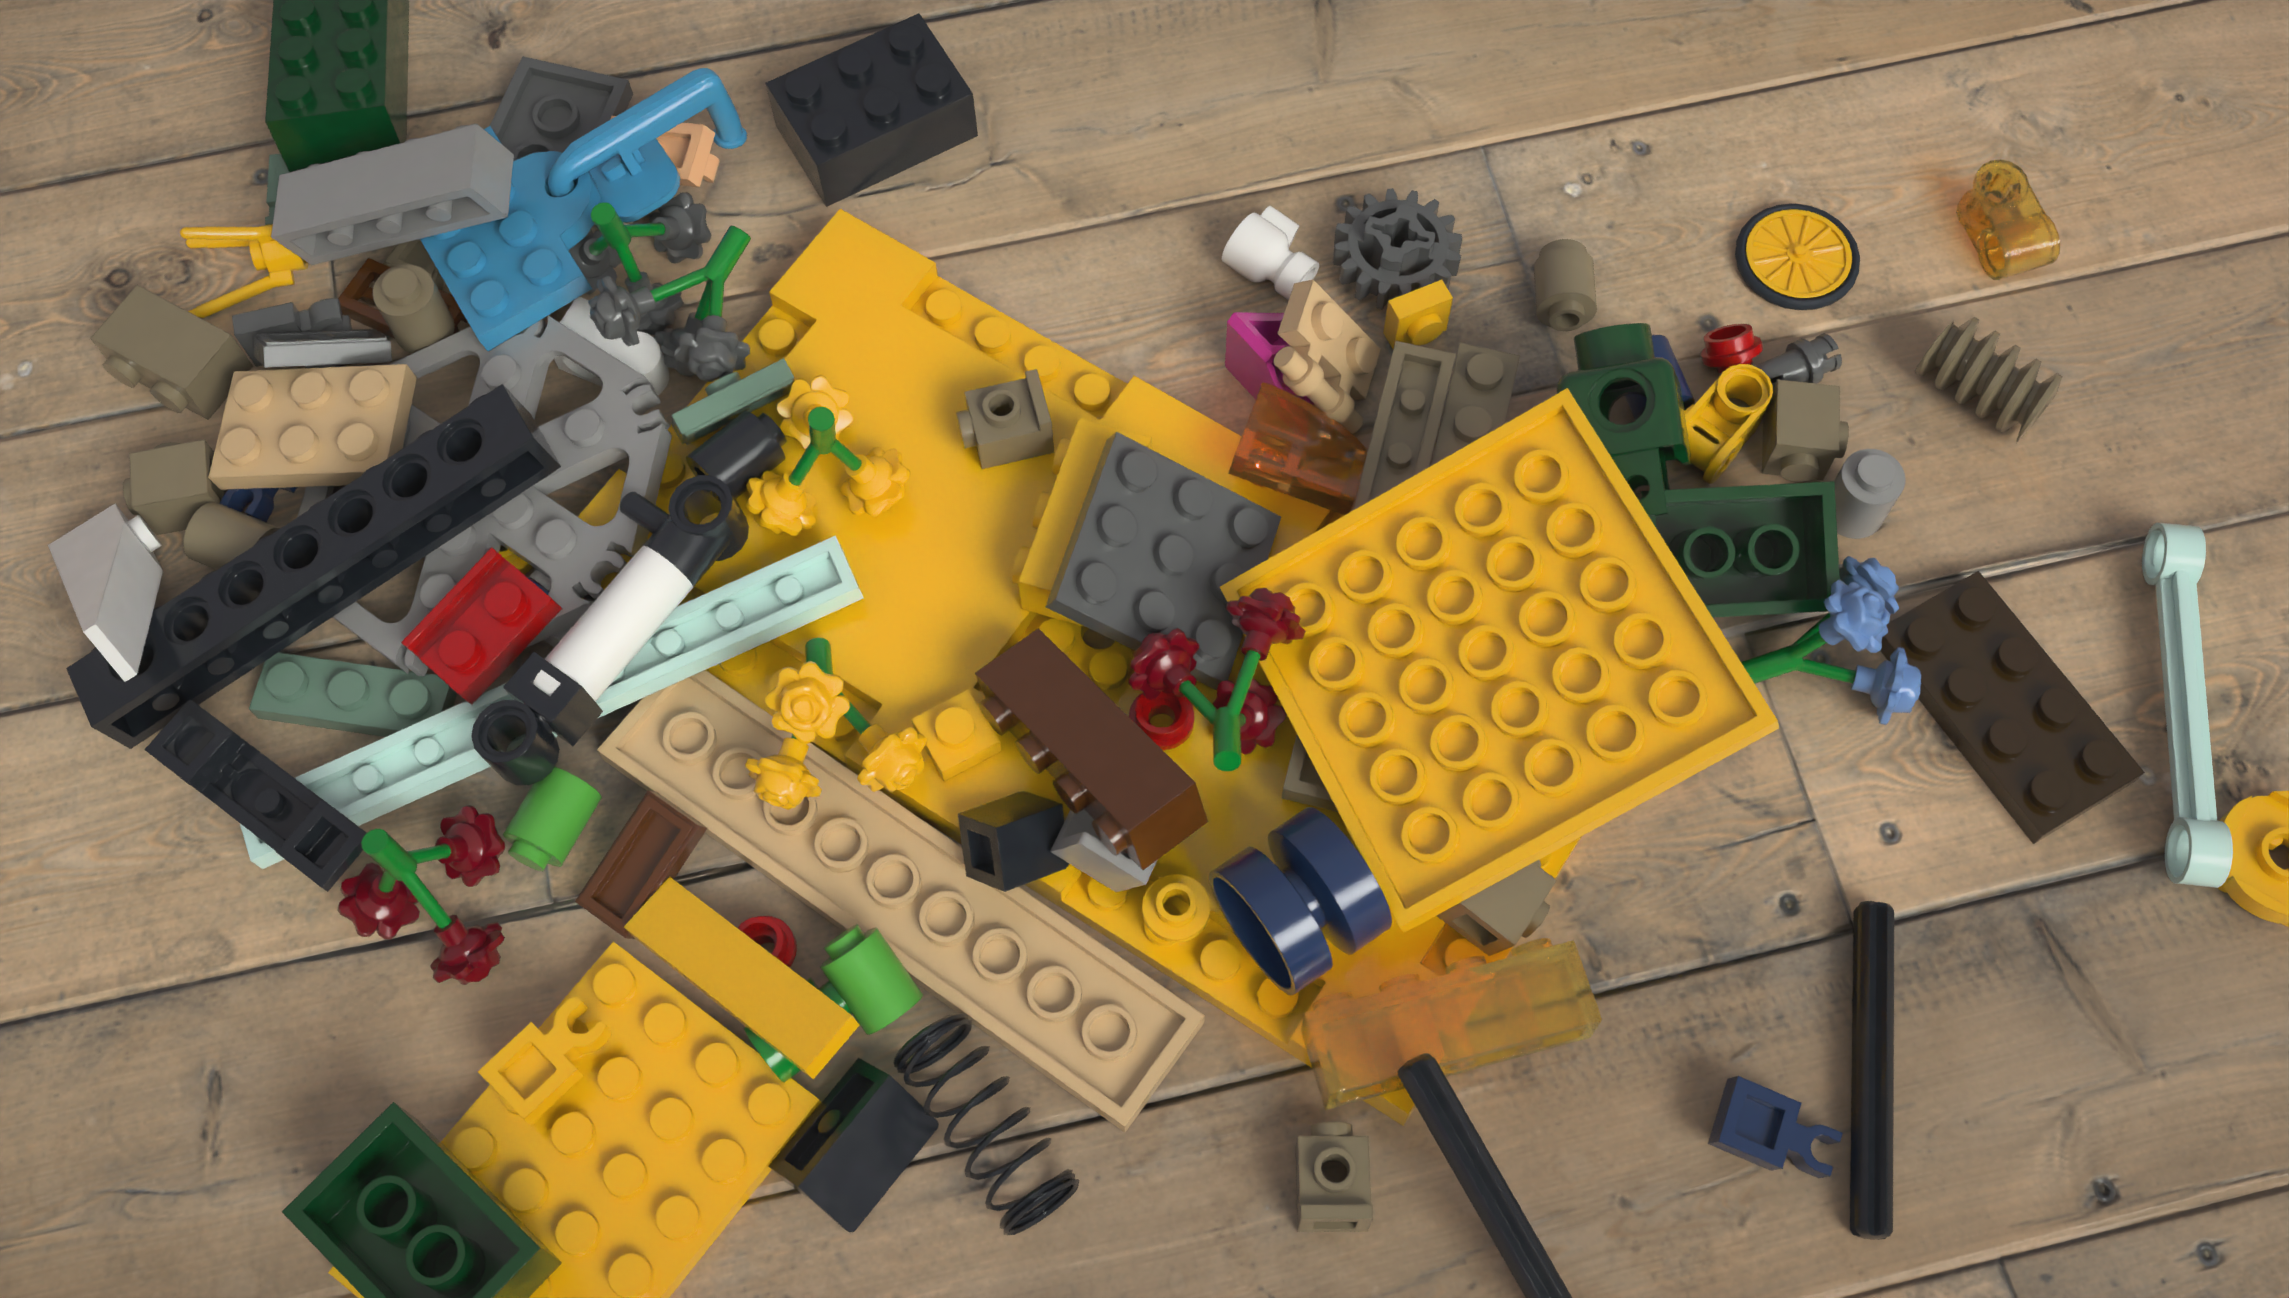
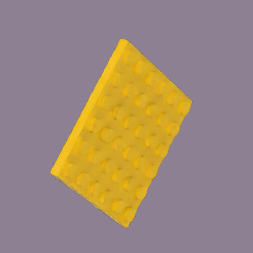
(1499, 661)

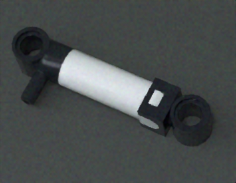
(563, 688)

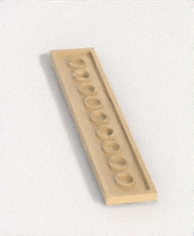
(874, 864)

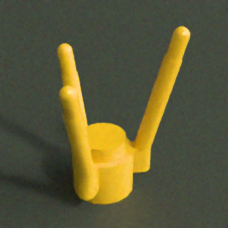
(265, 254)

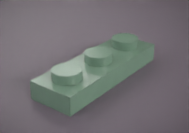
(346, 695)

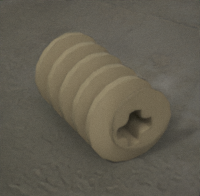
(1989, 376)

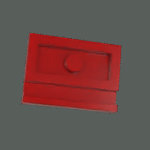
(481, 625)

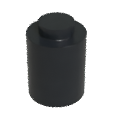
(740, 451)

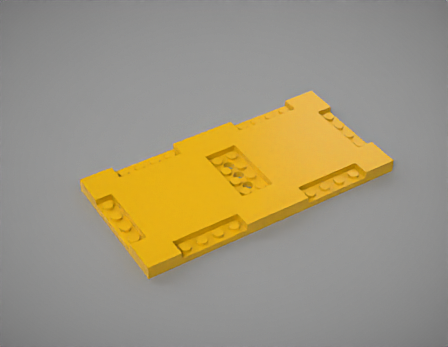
(947, 605)

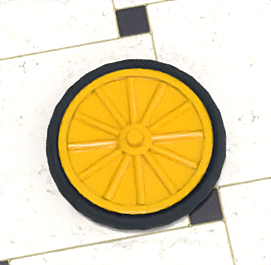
(1797, 256)

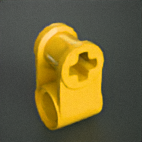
(1721, 428)

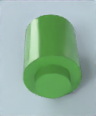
(551, 819)
(869, 978)

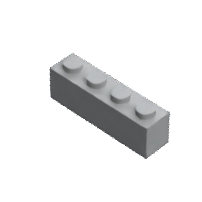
(393, 195)

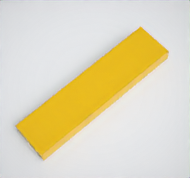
(742, 977)

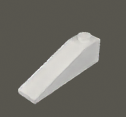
(111, 583)

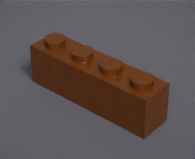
(1091, 749)

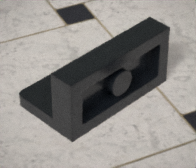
(855, 1144)

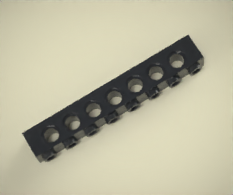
(319, 565)

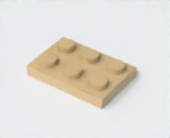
(310, 425)

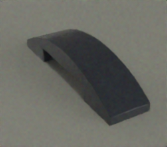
(258, 794)

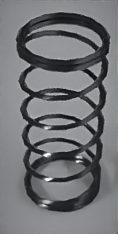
(1060, 1187)

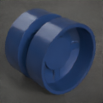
(1308, 895)

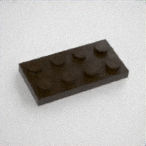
(2010, 708)

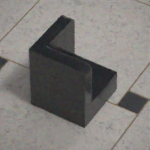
(1011, 840)

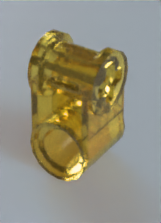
(2007, 231)

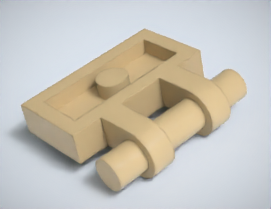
(1327, 354)

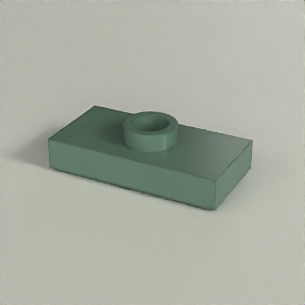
(730, 398)

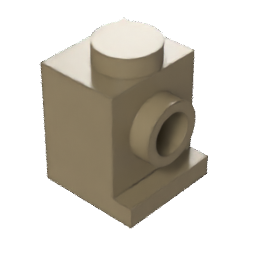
(1007, 421)
(1330, 1205)

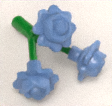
(1858, 613)

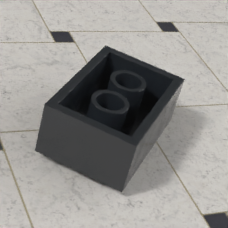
(873, 109)

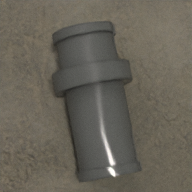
(1803, 361)

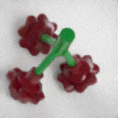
(1243, 710)
(387, 898)

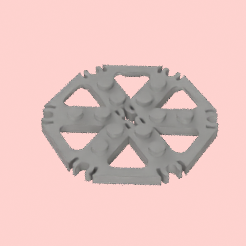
(533, 524)

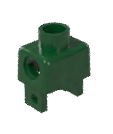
(1621, 363)

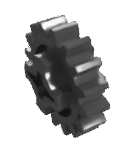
(1395, 247)

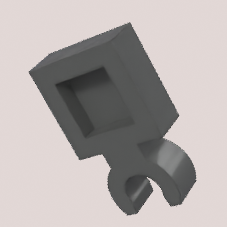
(321, 316)

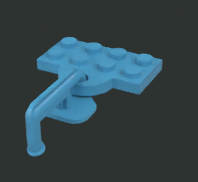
(521, 265)

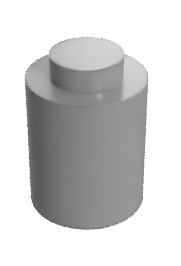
(1866, 492)

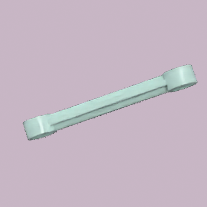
(2196, 844)

